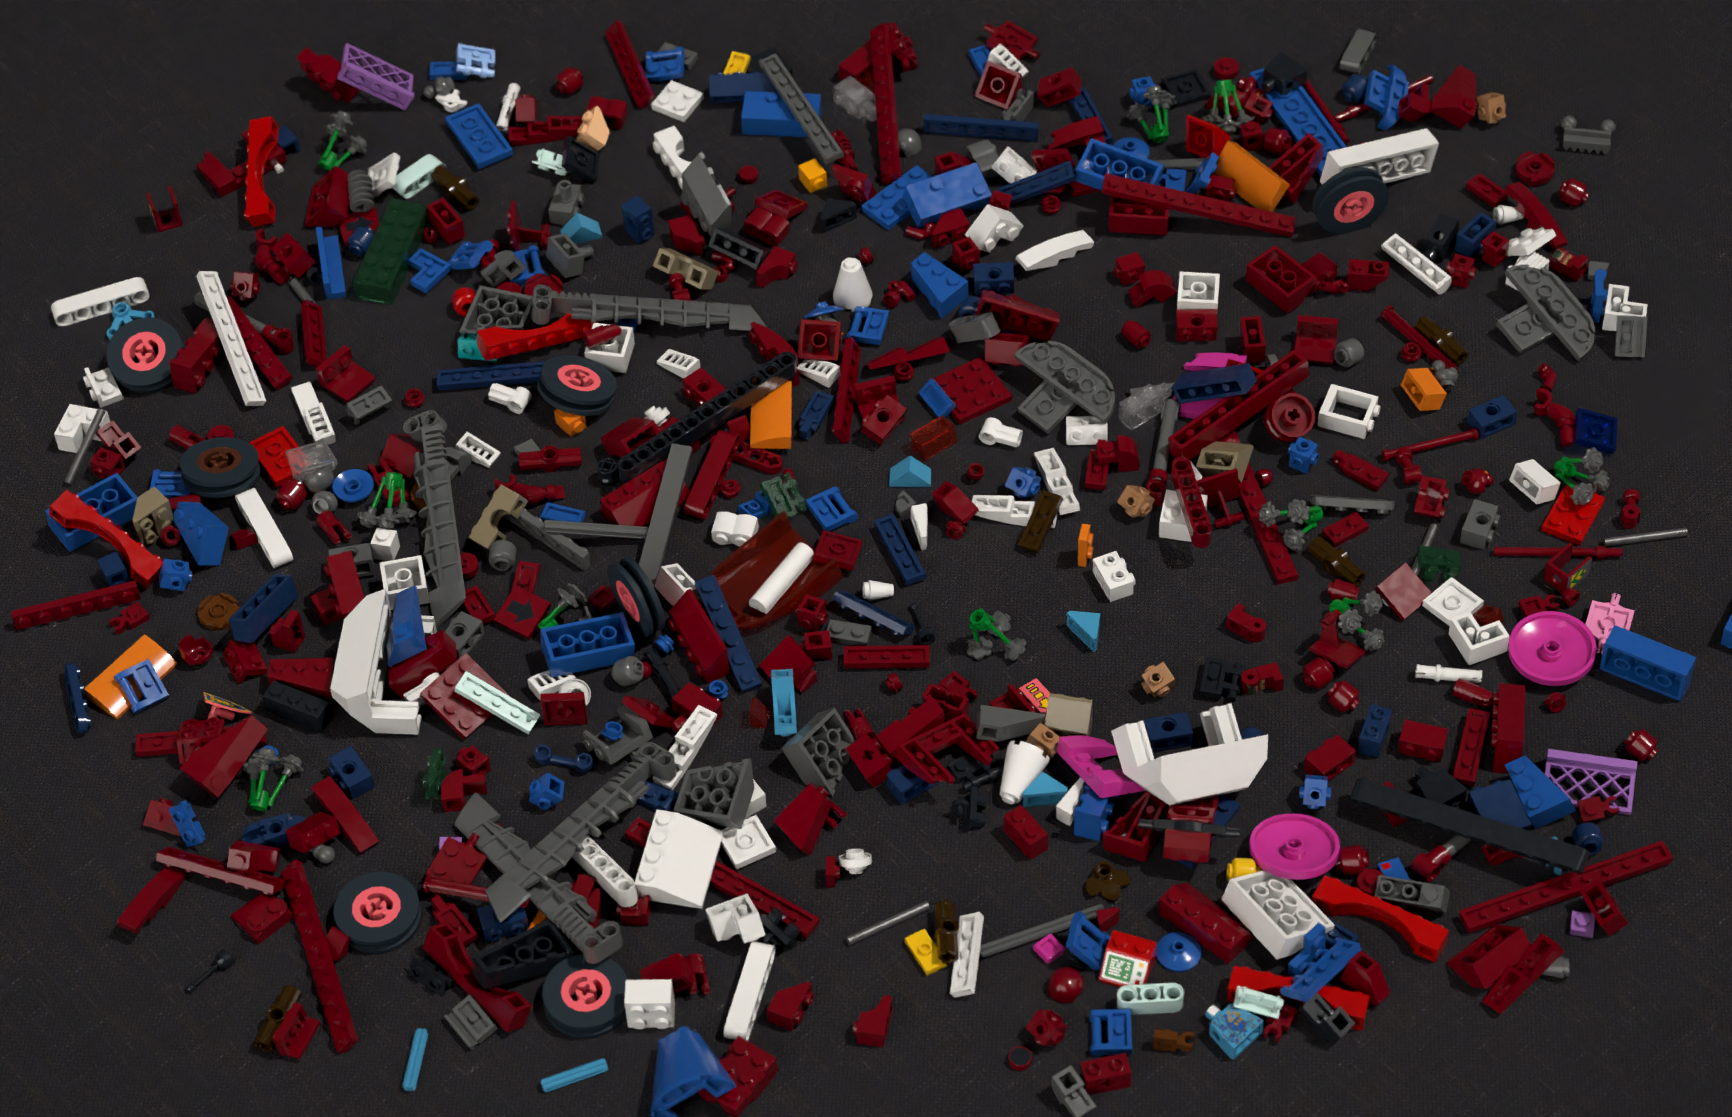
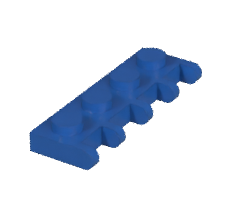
(1322, 971)

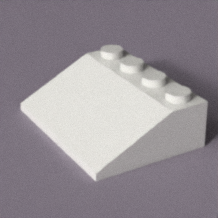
(678, 860)
(1274, 911)

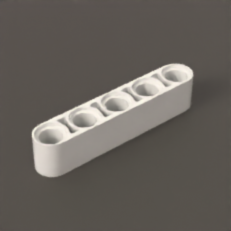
(99, 301)
(264, 528)
(607, 873)
(749, 991)

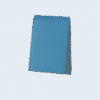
(582, 229)
(910, 474)
(1085, 626)
(1043, 792)

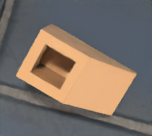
(593, 129)

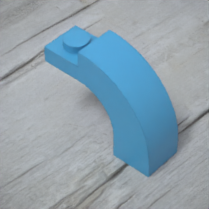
(784, 702)

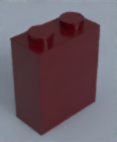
(629, 436)

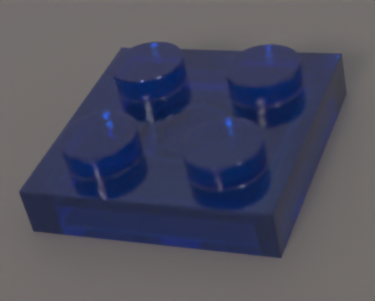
(1595, 430)

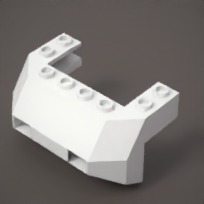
(363, 668)
(1198, 773)

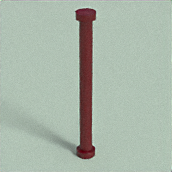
(1472, 434)

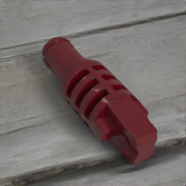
(844, 144)

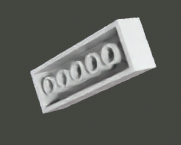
(1391, 157)

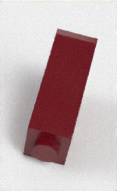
(805, 817)

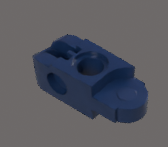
(265, 831)

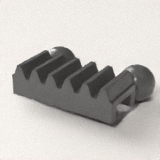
(1587, 138)

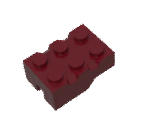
(325, 71)
(750, 1070)

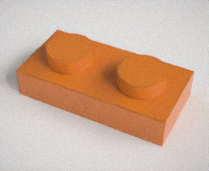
(1084, 542)

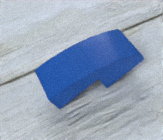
(758, 507)

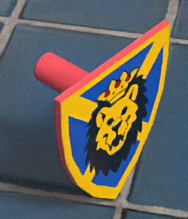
(219, 703)

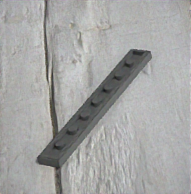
(801, 108)
(665, 510)

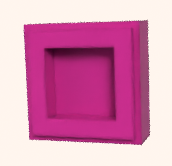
(1049, 948)

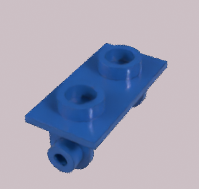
(190, 831)

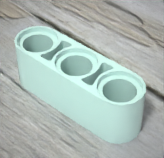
(416, 176)
(1159, 992)

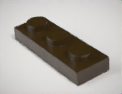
(1040, 521)

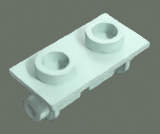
(547, 161)
(1258, 1002)

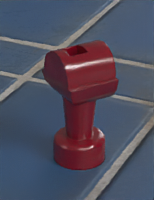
(488, 258)
(677, 282)
(1411, 472)
(1630, 513)

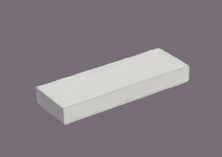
(306, 397)

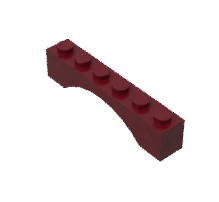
(447, 949)

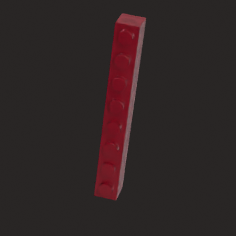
(1237, 409)

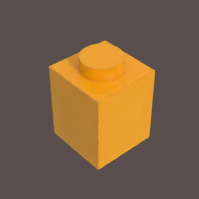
(812, 175)

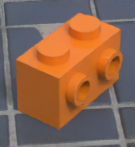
(1423, 389)

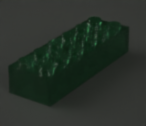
(388, 254)

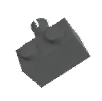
(565, 202)
(566, 255)

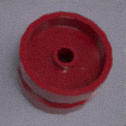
(1289, 417)

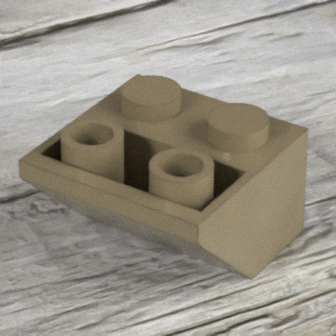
(1224, 457)
(151, 516)
(1069, 715)

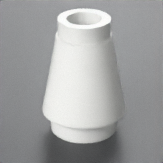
(1506, 214)
(876, 590)

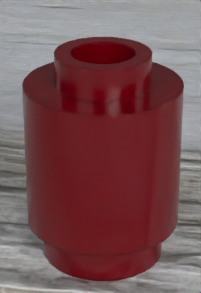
(1136, 334)
(1342, 589)

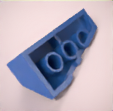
(406, 628)

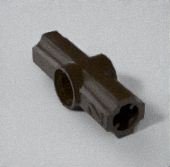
(455, 187)
(1442, 339)
(1336, 561)
(946, 931)
(283, 1003)

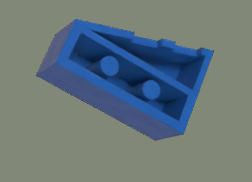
(939, 284)
(201, 532)
(1092, 815)

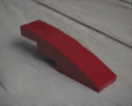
(542, 132)
(1535, 212)
(347, 816)
(152, 898)

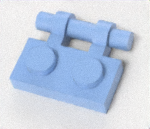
(475, 56)

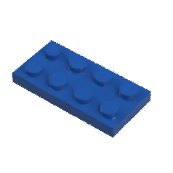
(479, 136)
(889, 206)

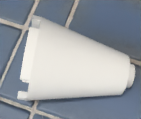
(852, 286)
(1021, 768)

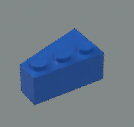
(1538, 794)

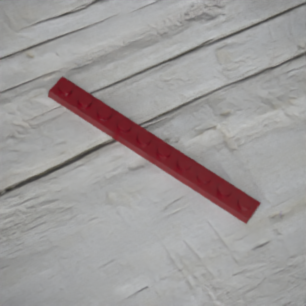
(885, 103)
(1198, 205)
(1268, 537)
(738, 885)
(1564, 886)
(319, 957)

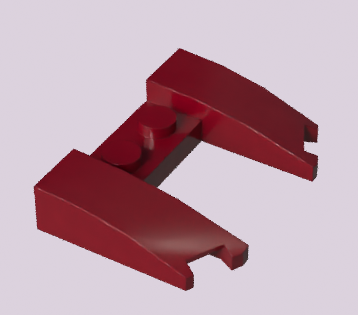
(1074, 135)
(228, 181)
(918, 751)

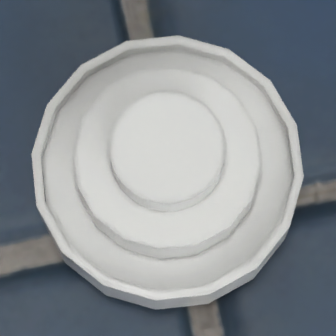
(657, 414)
(576, 686)
(855, 860)

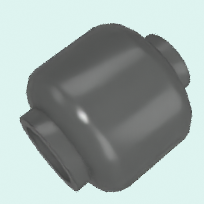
(1349, 352)
(502, 555)
(627, 671)

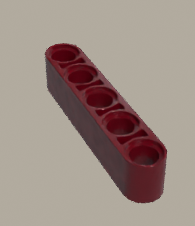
(712, 474)
(1191, 502)

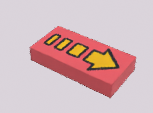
(1036, 694)

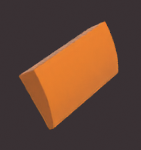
(1251, 177)
(772, 419)
(109, 694)

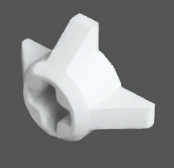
(451, 101)

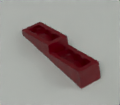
(899, 355)
(1518, 979)

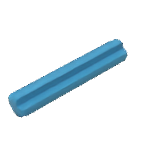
(415, 1059)
(574, 1075)

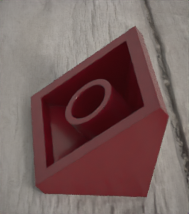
(999, 85)
(819, 340)
(400, 453)

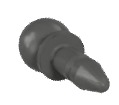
(324, 853)

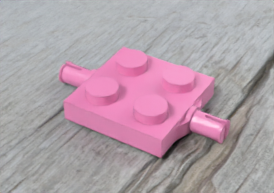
(1604, 616)

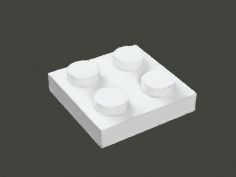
(677, 101)
(384, 174)
(1529, 241)
(1451, 601)
(748, 843)

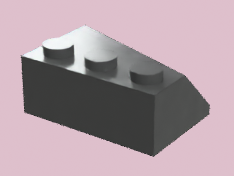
(704, 197)
(498, 308)
(820, 750)
(717, 794)

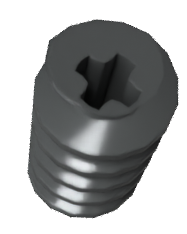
(360, 191)

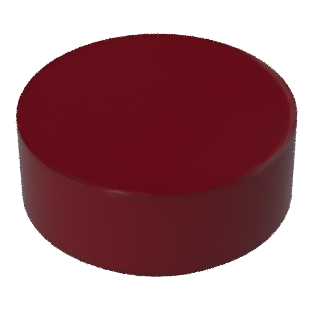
(748, 174)

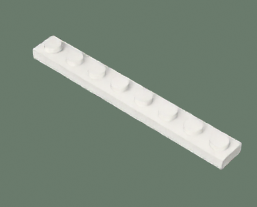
(231, 338)

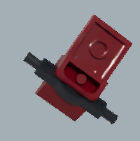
(1190, 829)

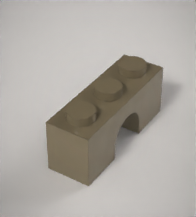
(692, 270)
(503, 503)

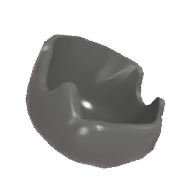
(909, 142)
(319, 481)

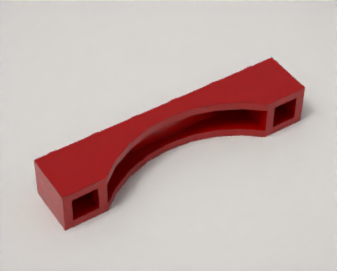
(262, 139)
(502, 342)
(74, 513)
(1340, 899)
(1353, 1003)

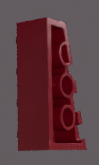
(196, 358)
(1508, 725)

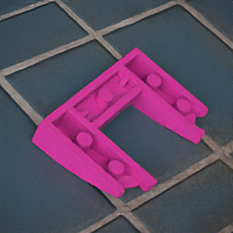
(1205, 361)
(1080, 755)

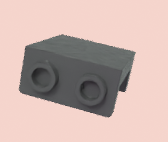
(635, 733)

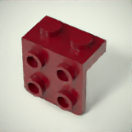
(1050, 158)
(1316, 338)

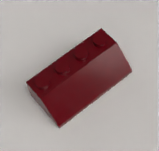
(1018, 315)
(635, 500)
(699, 638)
(1205, 921)

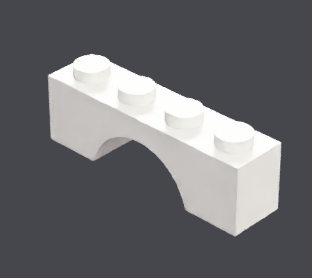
(670, 146)

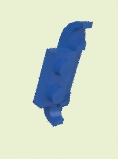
(1385, 92)

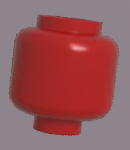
(462, 300)

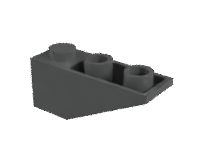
(1005, 723)
(1413, 893)

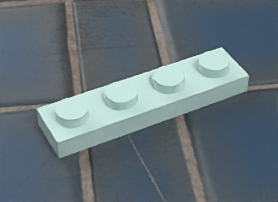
(497, 702)

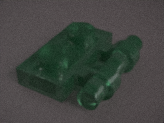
(778, 497)

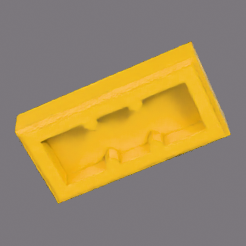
(737, 63)
(924, 951)

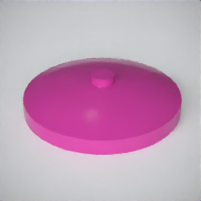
(1552, 648)
(1294, 846)

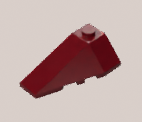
(1456, 98)
(221, 758)

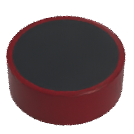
(1020, 1058)

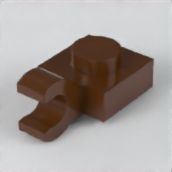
(1170, 1041)

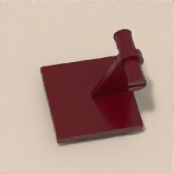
(523, 234)
(1221, 489)
(1334, 648)

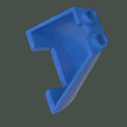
(684, 1068)

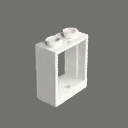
(1343, 423)

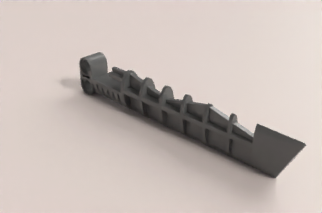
(608, 307)
(441, 532)
(558, 846)
(555, 900)

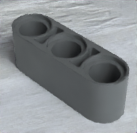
(1358, 51)
(974, 327)

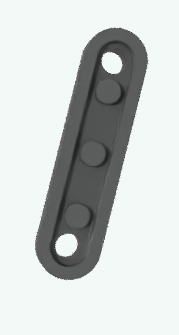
(1360, 504)

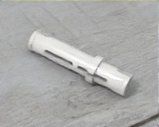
(507, 108)
(1445, 673)

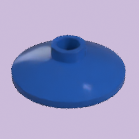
(1133, 146)
(822, 308)
(353, 485)
(1178, 959)

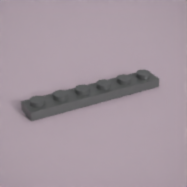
(556, 541)

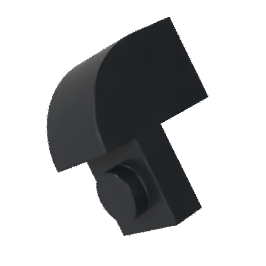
(1326, 1022)

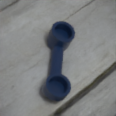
(544, 757)

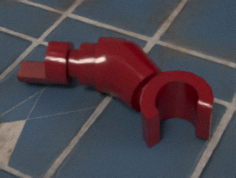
(265, 260)
(1560, 414)
(531, 492)

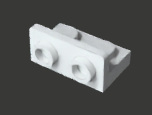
(1012, 166)
(103, 387)
(1084, 430)

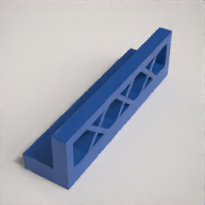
(331, 265)

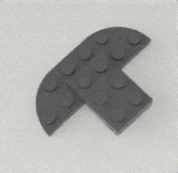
(1549, 312)
(1067, 382)

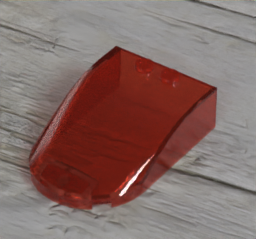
(756, 560)

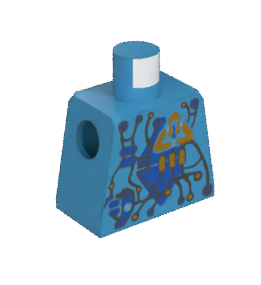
(1233, 1029)

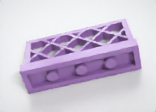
(380, 86)
(1596, 765)

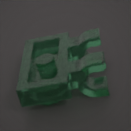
(1439, 559)
(435, 773)

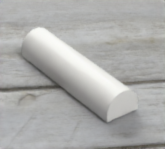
(1417, 263)
(782, 578)

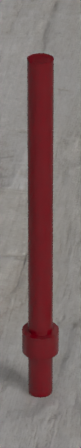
(1353, 111)
(1338, 128)
(1600, 551)

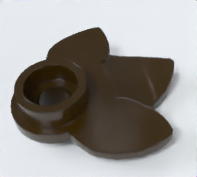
(1107, 884)

